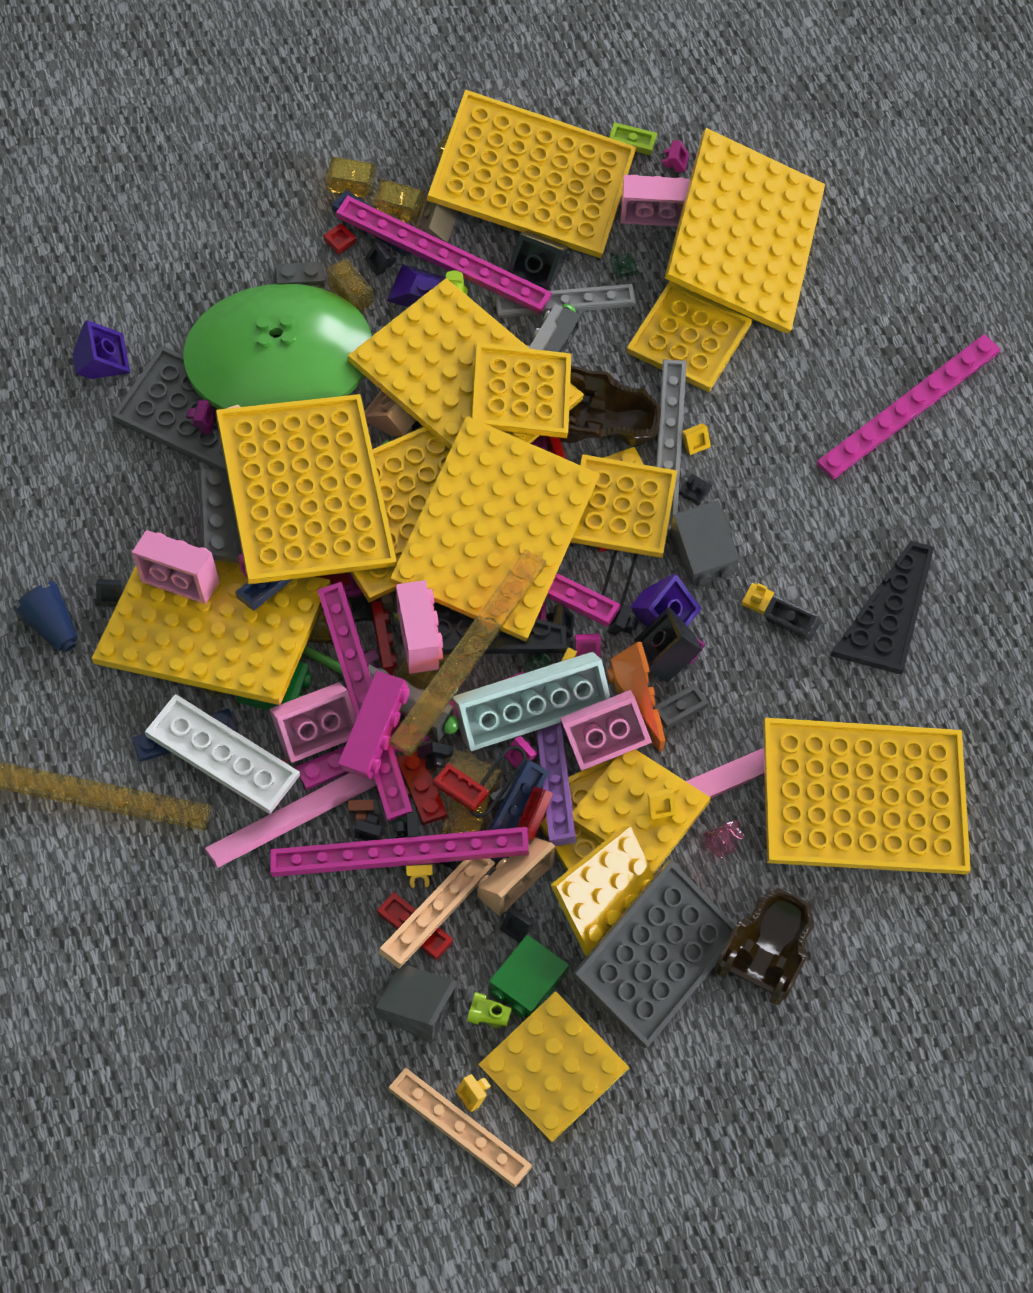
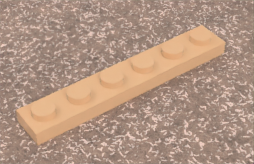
(435, 910)
(460, 1127)

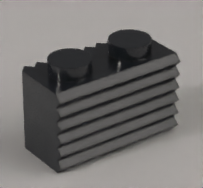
(792, 618)

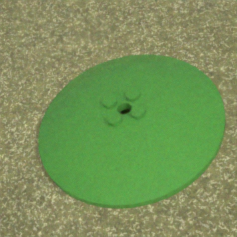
(239, 363)

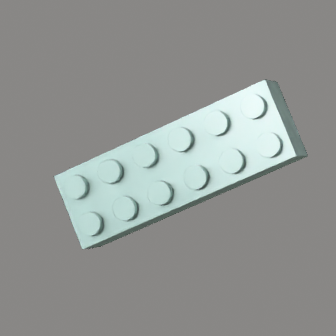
(529, 700)

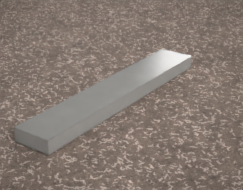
(580, 298)

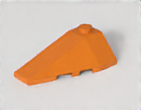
(629, 672)

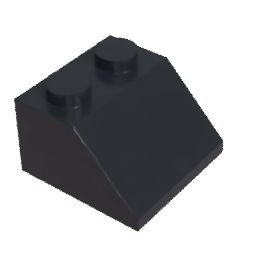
(537, 259)
(668, 645)

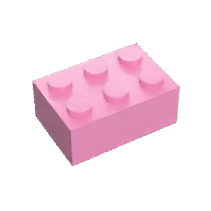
(652, 200)
(176, 566)
(419, 626)
(314, 721)
(605, 730)

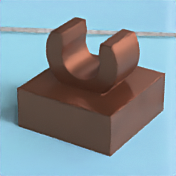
(361, 808)

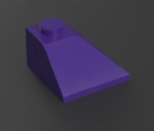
(412, 285)
(100, 352)
(666, 593)

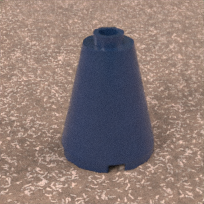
(48, 616)

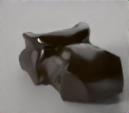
(611, 410)
(770, 944)

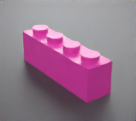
(374, 724)

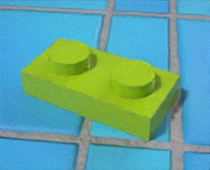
(637, 137)

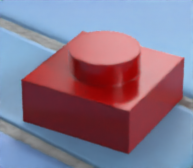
(339, 238)

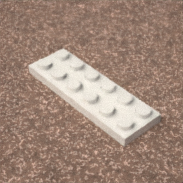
(222, 754)

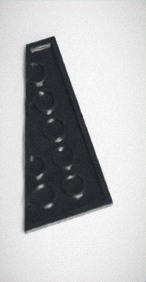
(887, 621)
(543, 637)

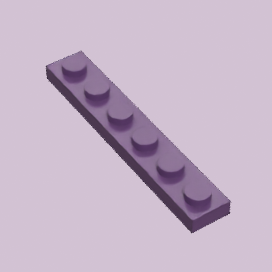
(559, 810)

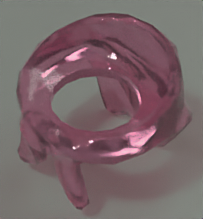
(723, 838)

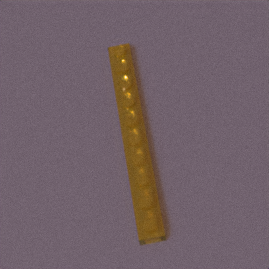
(467, 653)
(104, 796)

